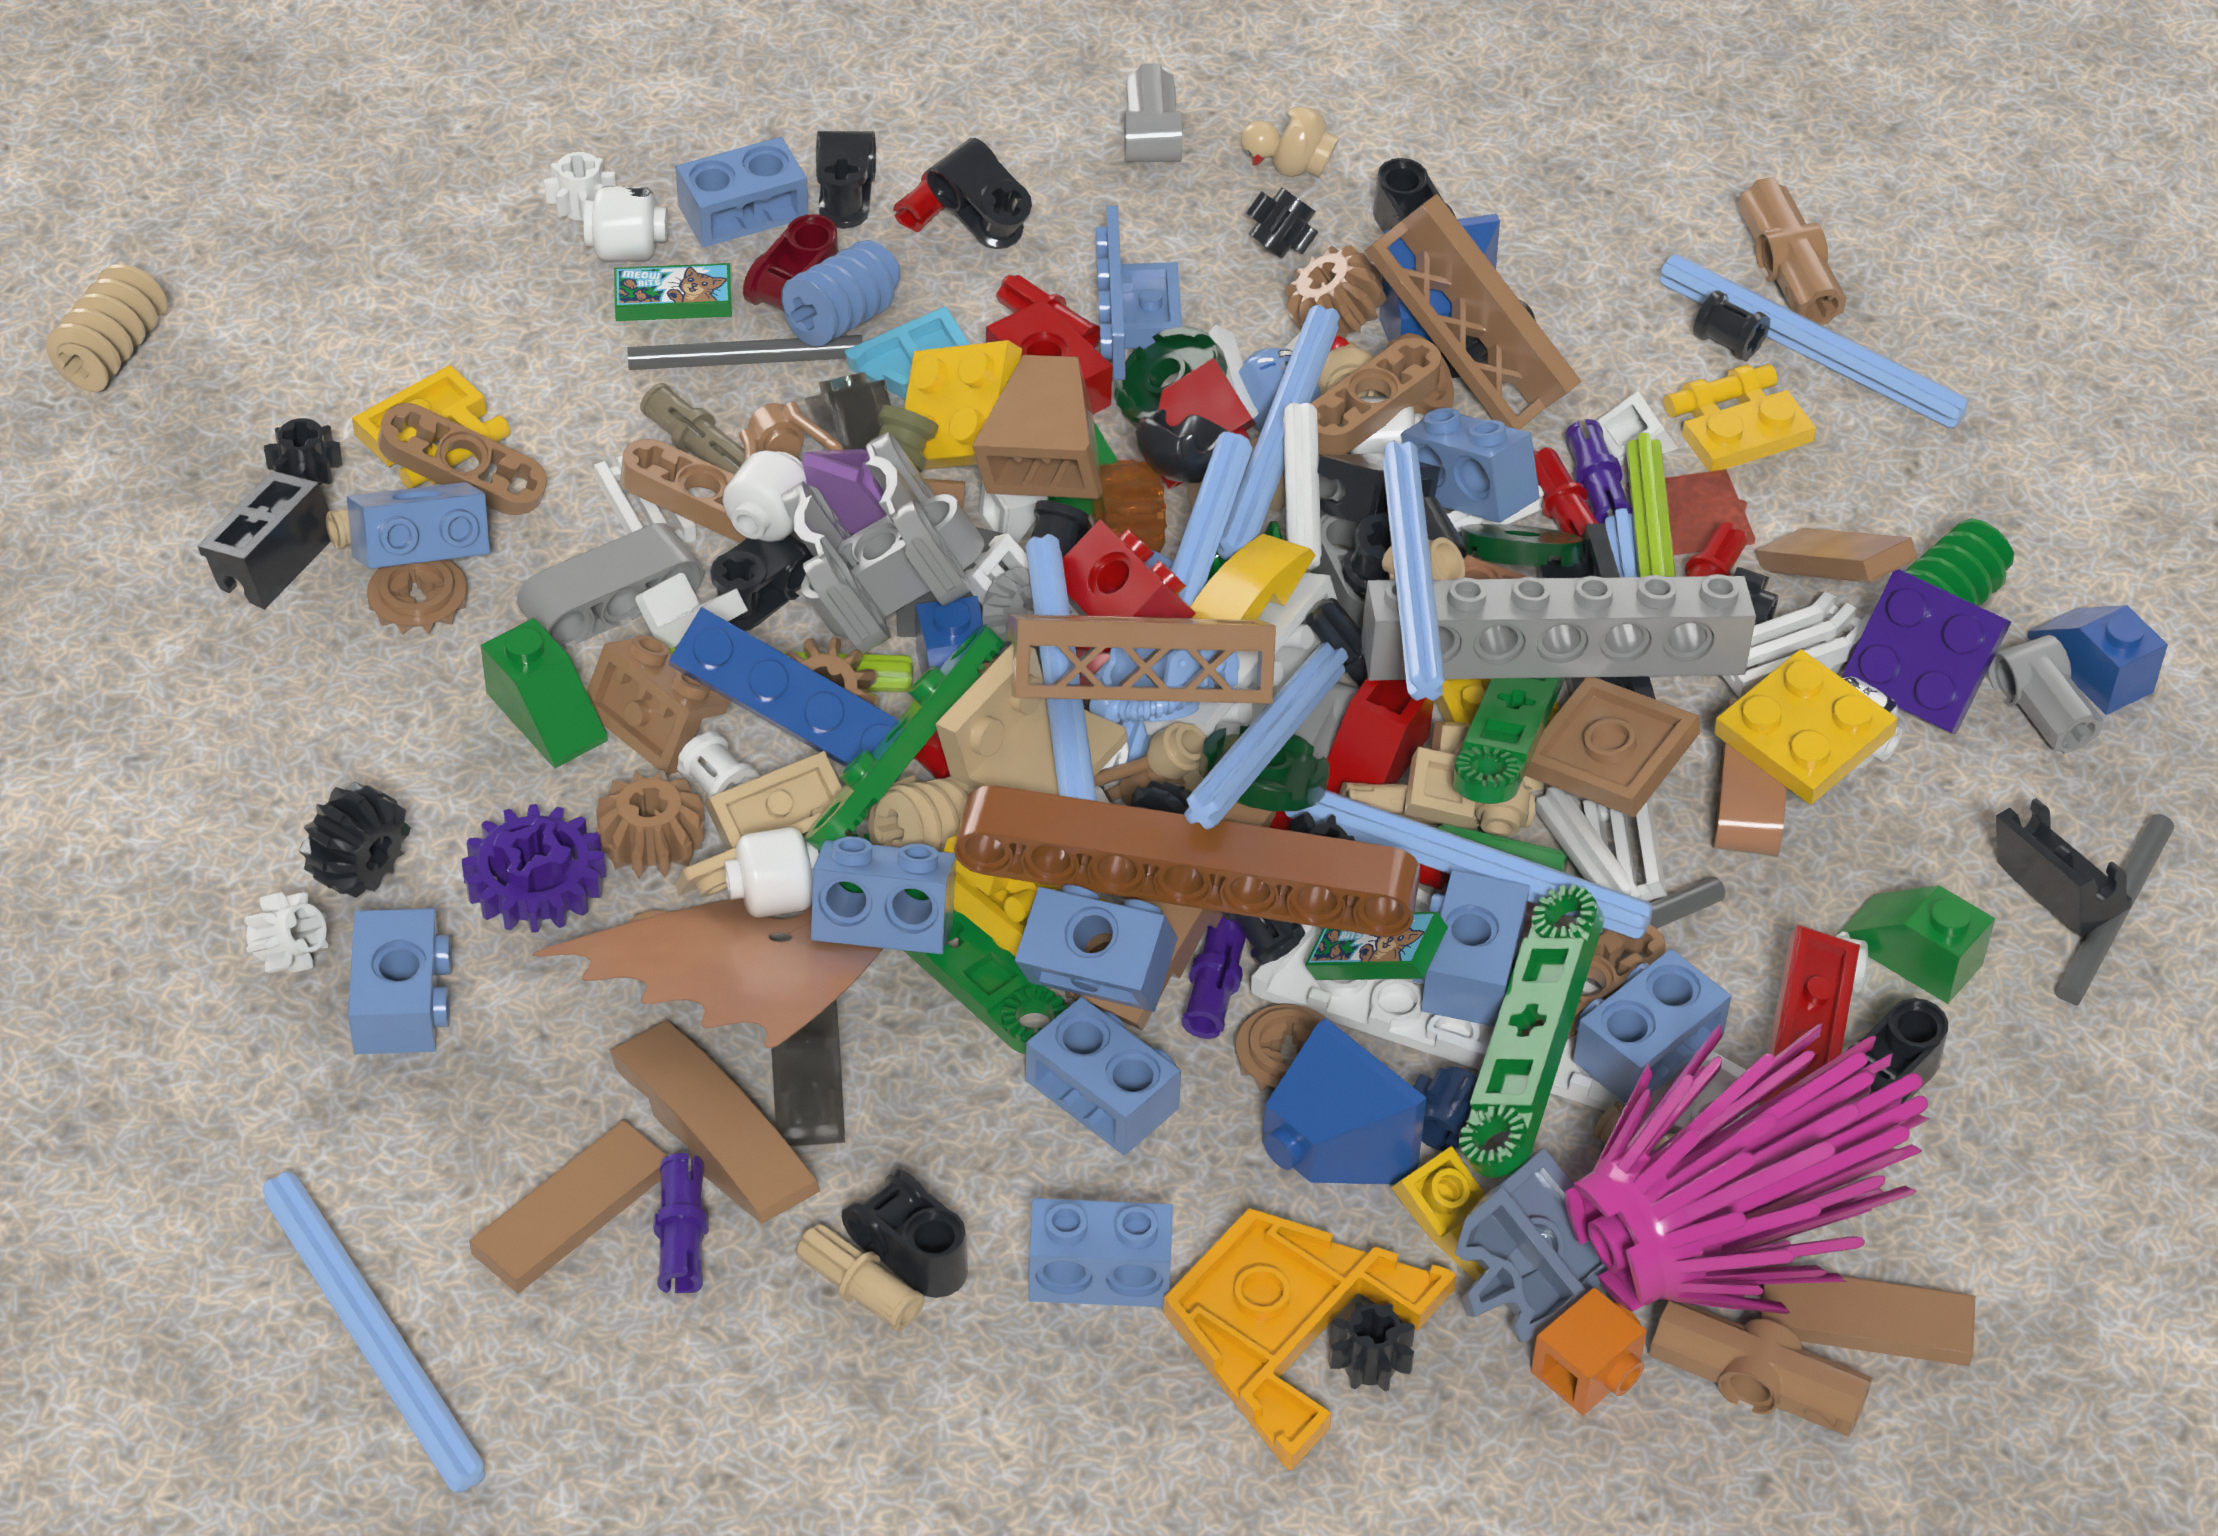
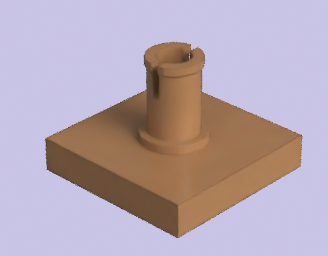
(1612, 745)

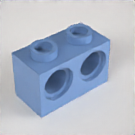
(741, 191)
(1482, 463)
(884, 912)
(1652, 1019)
(1103, 1075)
(1100, 1252)

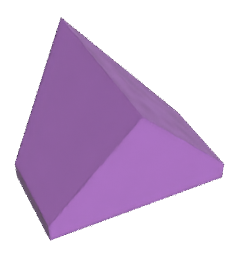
(846, 485)

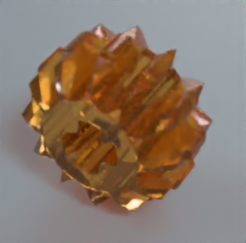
(1132, 500)

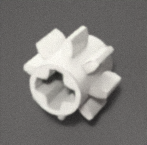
(574, 182)
(286, 932)

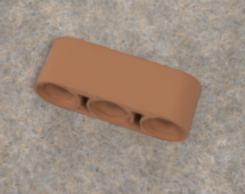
(1748, 805)

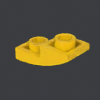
(1251, 578)
(1440, 1200)

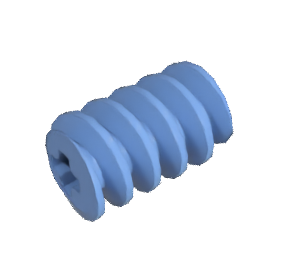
(840, 292)

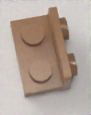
(650, 701)

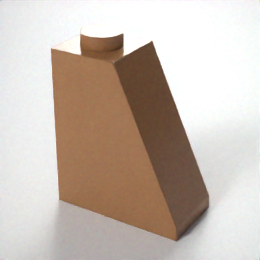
(1041, 433)

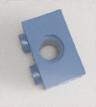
(418, 525)
(1478, 948)
(1124, 973)
(396, 981)

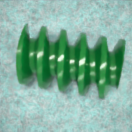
(1967, 561)

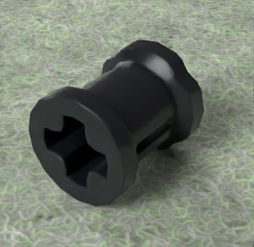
(1731, 325)
(1271, 941)

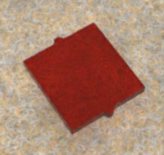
(1699, 506)

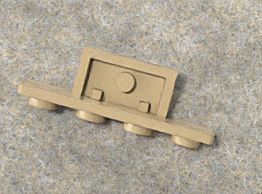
(777, 800)

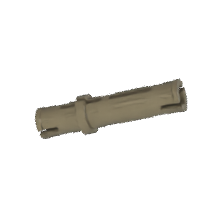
(671, 411)

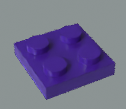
(1927, 649)

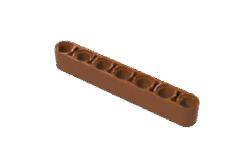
(1182, 864)

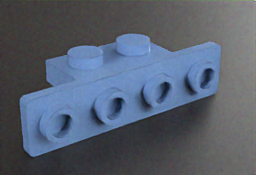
(1133, 298)

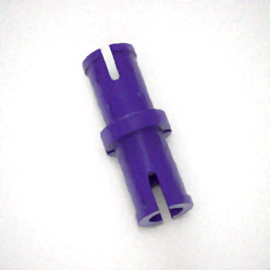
(1597, 469)
(1214, 979)
(681, 1224)

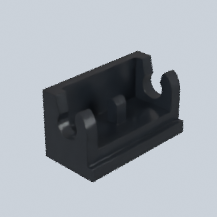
(1365, 484)
(268, 537)
(2058, 872)

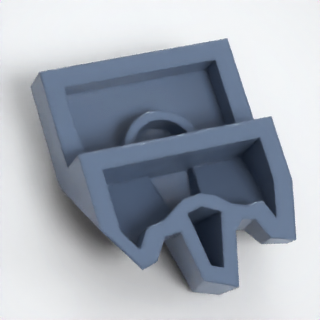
(1527, 1249)

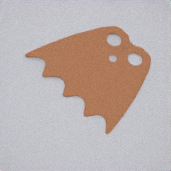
(726, 964)

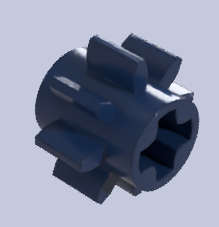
(1446, 1106)

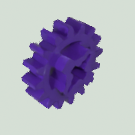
(534, 868)

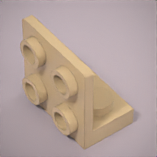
(1008, 739)

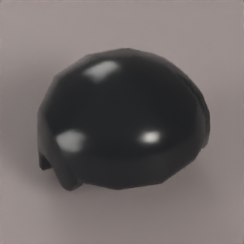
(1180, 450)

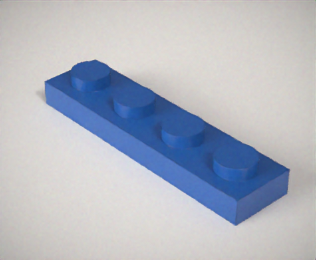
(779, 689)

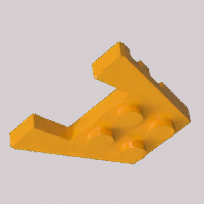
(1268, 1297)

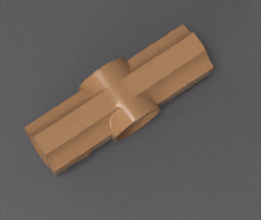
(1792, 251)
(1761, 1366)

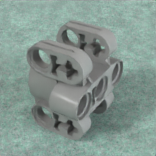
(891, 562)

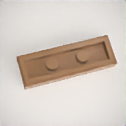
(1837, 554)
(569, 1207)
(1878, 1318)

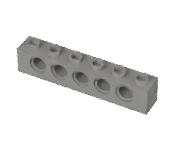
(1572, 627)

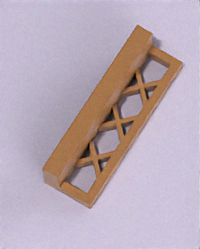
(1480, 308)
(1148, 633)

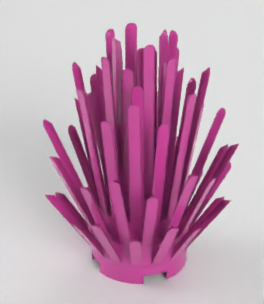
(1707, 1203)

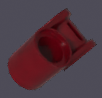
(801, 246)

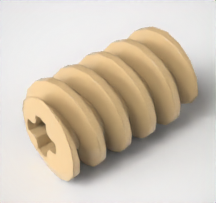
(105, 326)
(919, 813)

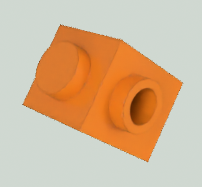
(1590, 1351)

